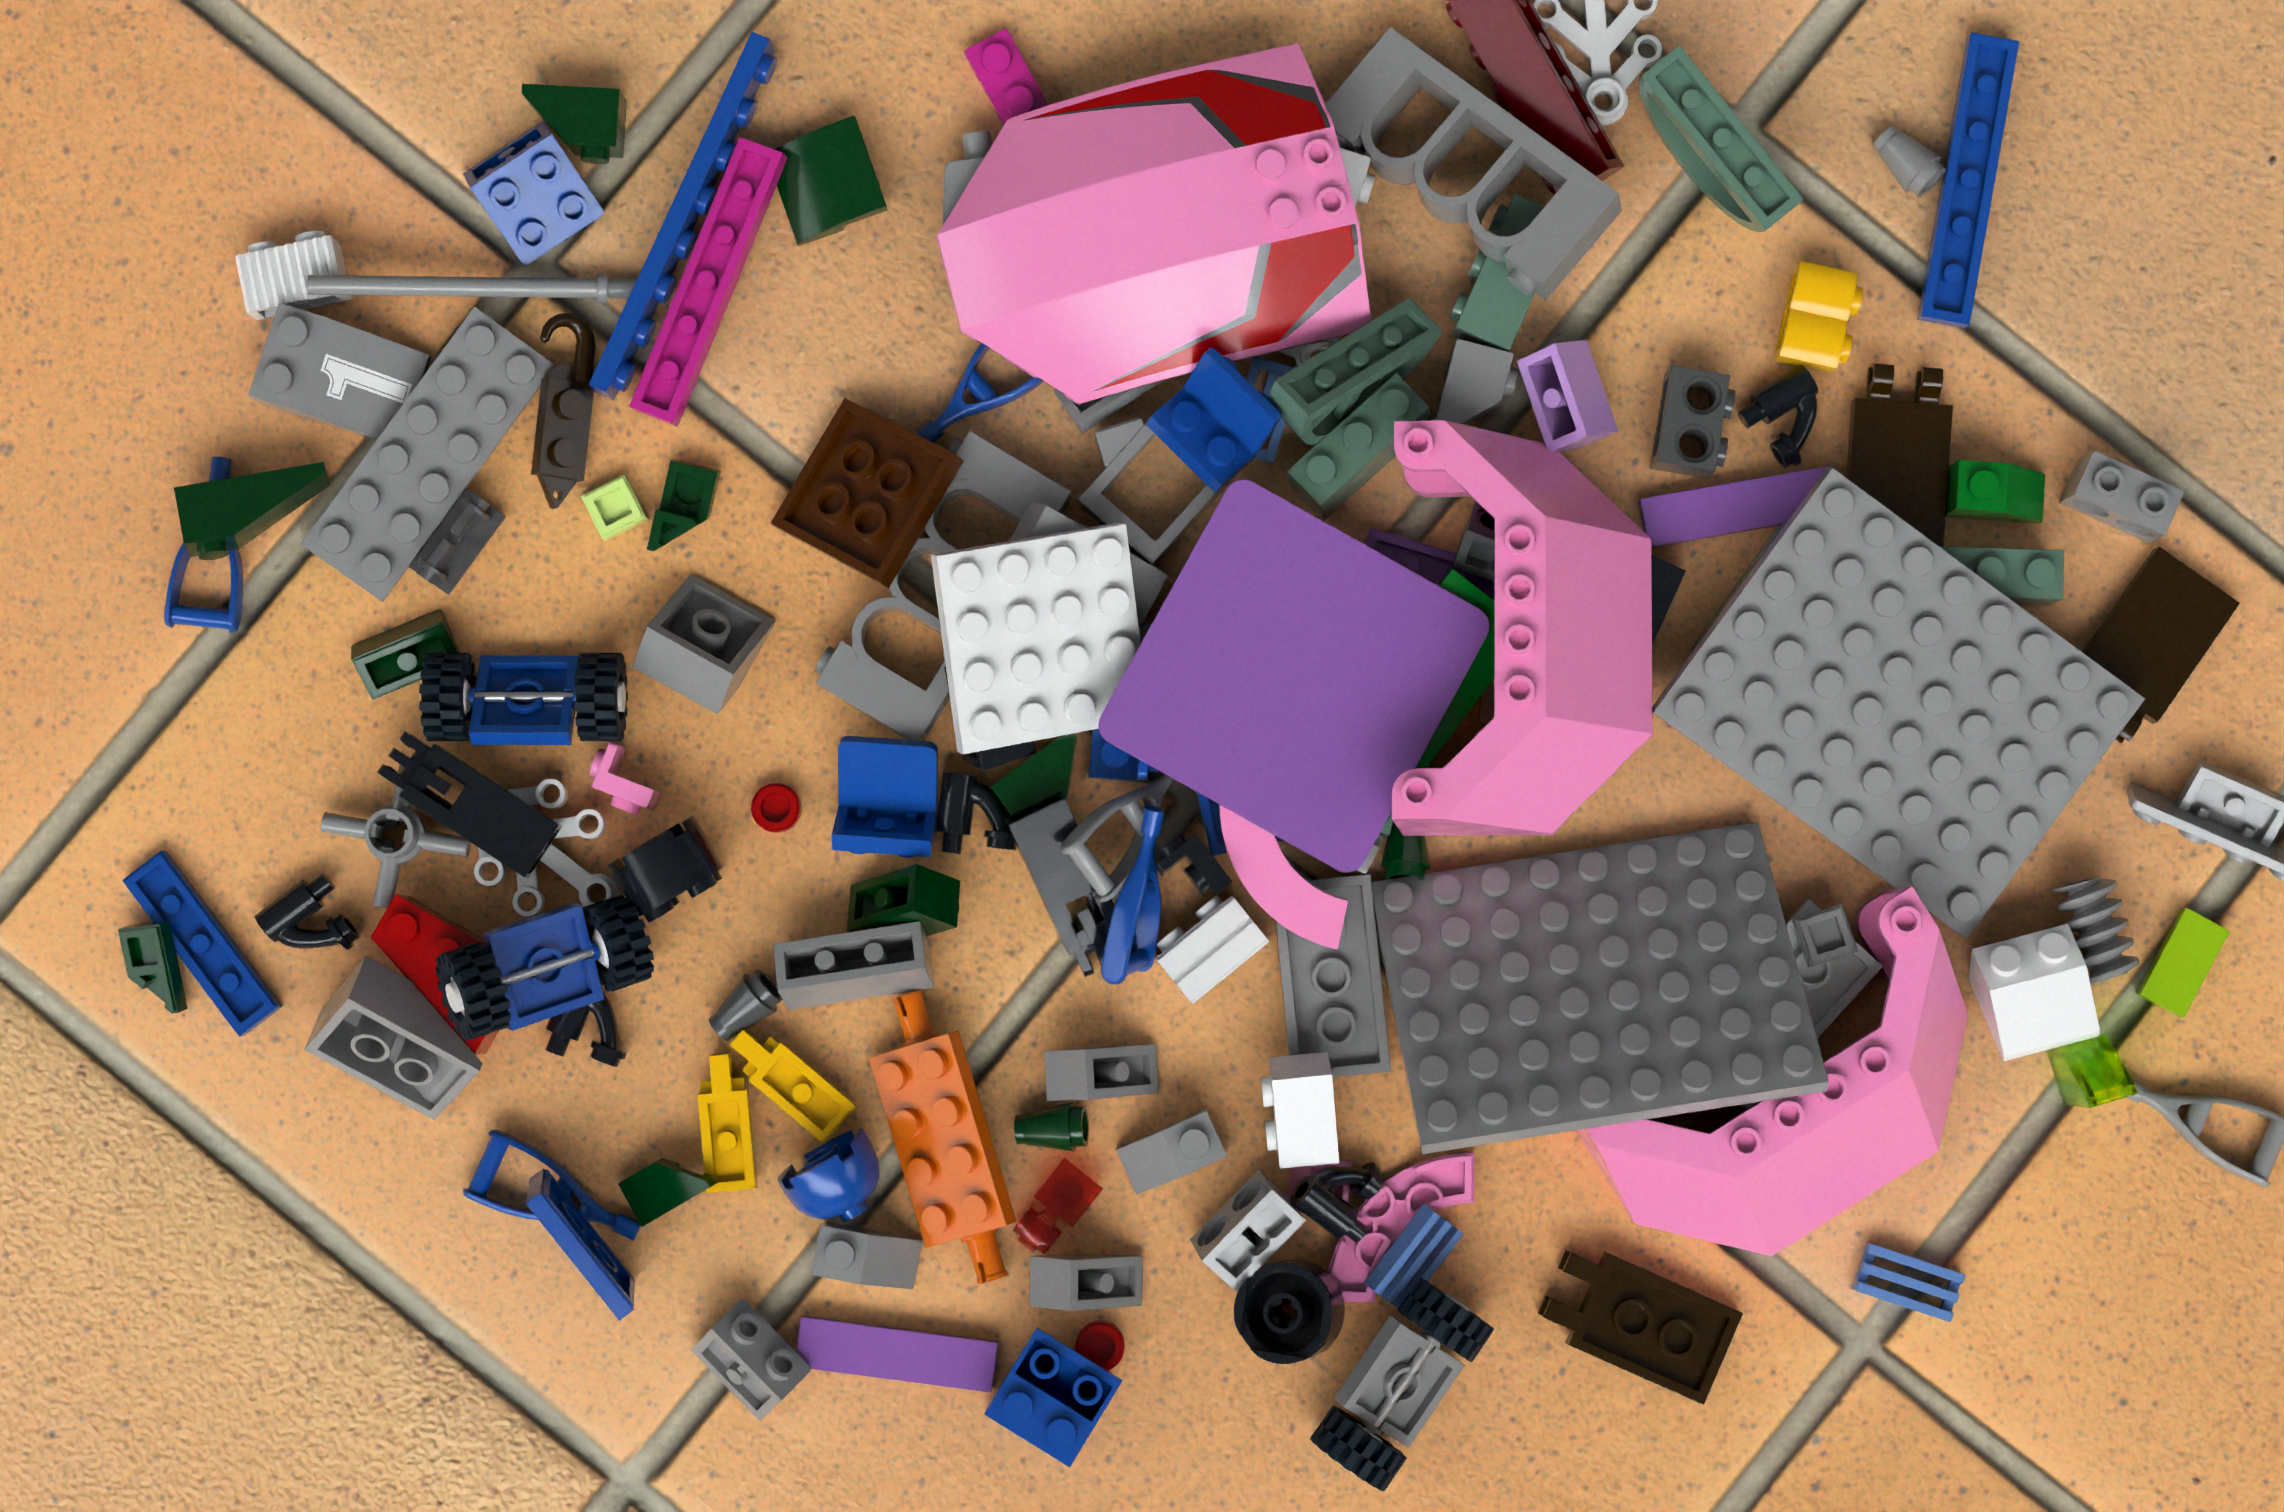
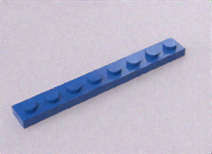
(676, 234)

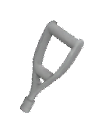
(1074, 845)
(2194, 1122)

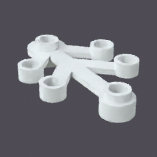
(1598, 44)
(553, 856)

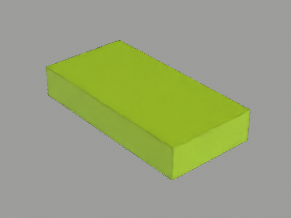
(2182, 962)

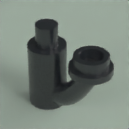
(1790, 391)
(956, 808)
(297, 904)
(570, 1025)
(1330, 1211)

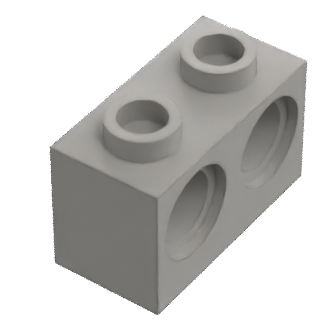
(2121, 496)
(1247, 1230)

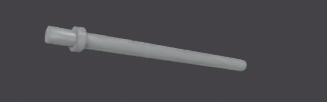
(471, 286)

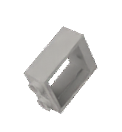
(1105, 512)

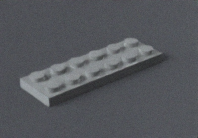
(428, 454)

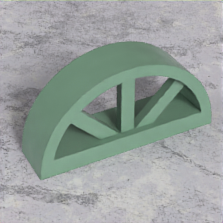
(1714, 144)
(1343, 376)

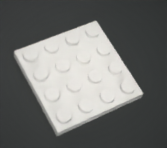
(1035, 633)

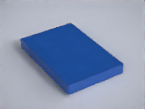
(581, 1243)

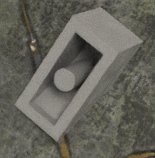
(1475, 382)
(1101, 1072)
(1171, 1152)
(866, 1256)
(1085, 1281)

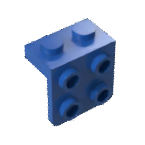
(886, 796)

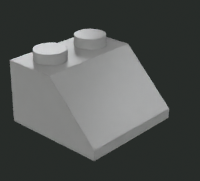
(702, 643)

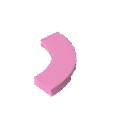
(1278, 885)
(1432, 1182)

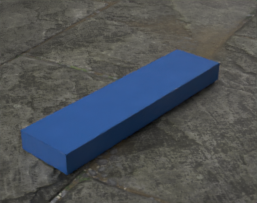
(203, 943)

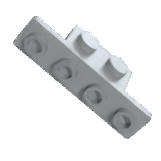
(2222, 811)

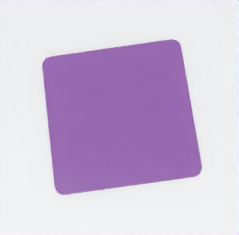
(1293, 675)

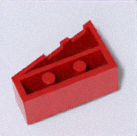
(413, 939)

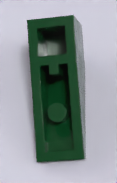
(237, 509)

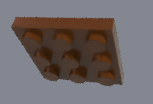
(867, 492)

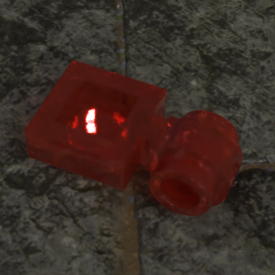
(1067, 1196)

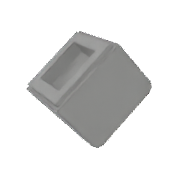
(1115, 438)

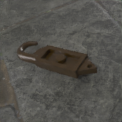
(564, 413)

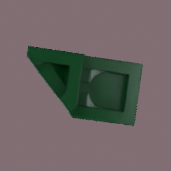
(684, 502)

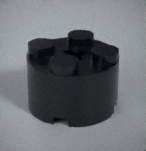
(667, 868)
(1270, 1330)

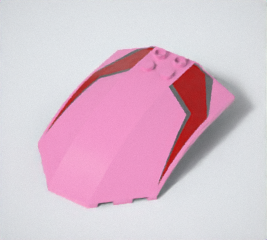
(1159, 225)

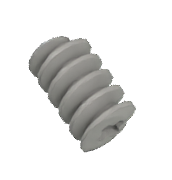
(2098, 927)

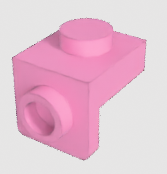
(626, 794)

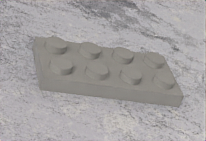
(1336, 994)

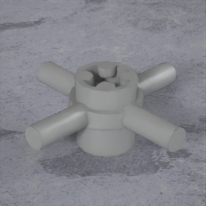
(415, 838)

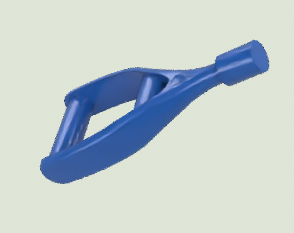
(983, 392)
(206, 616)
(1137, 911)
(589, 1207)

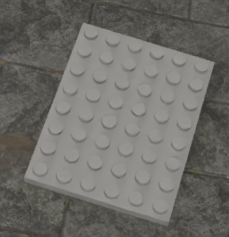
(1897, 702)
(1595, 988)

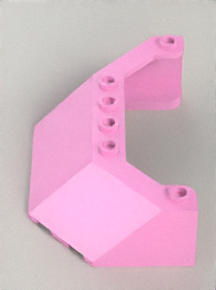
(1566, 637)
(1813, 1154)

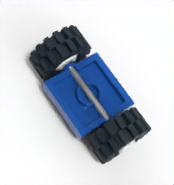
(523, 698)
(544, 966)

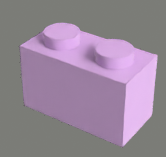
(1567, 395)

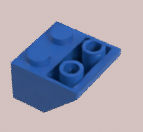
(1053, 1397)

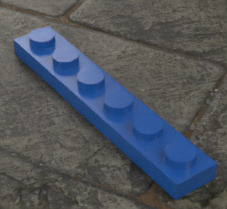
(1968, 180)

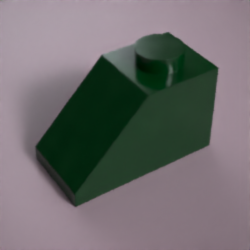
(584, 118)
(1039, 776)
(904, 898)

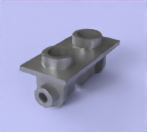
(457, 541)

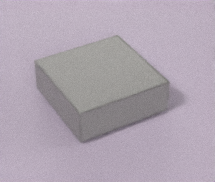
(1824, 935)

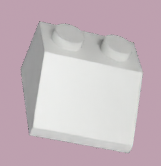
(2034, 992)

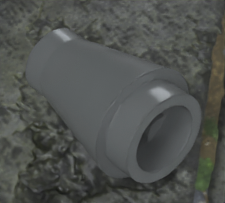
(747, 1004)

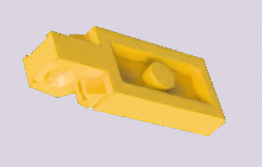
(793, 1085)
(726, 1127)

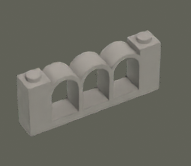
(1557, 236)
(871, 687)

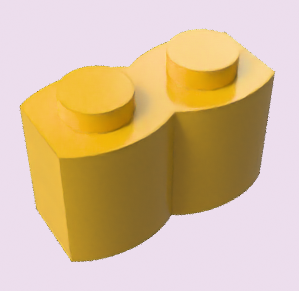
(1817, 317)

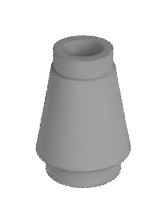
(1909, 161)

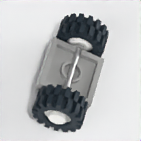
(1400, 1383)

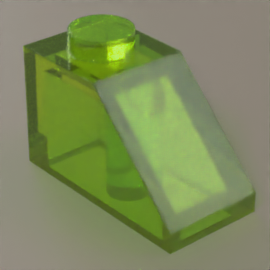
(2090, 1073)

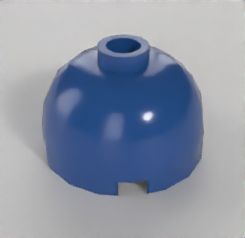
(834, 1178)

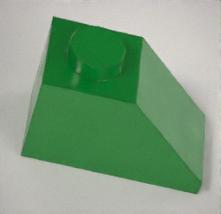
(1995, 492)

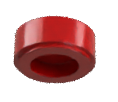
(776, 808)
(1101, 1343)

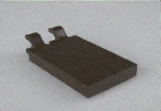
(1903, 449)
(2159, 633)
(1646, 1324)

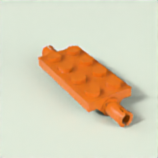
(943, 1139)

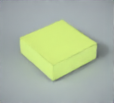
(614, 507)

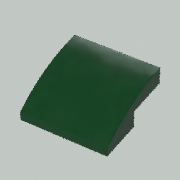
(828, 181)

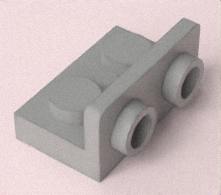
(751, 1359)

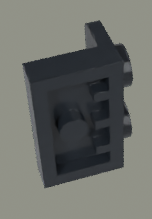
(1203, 868)

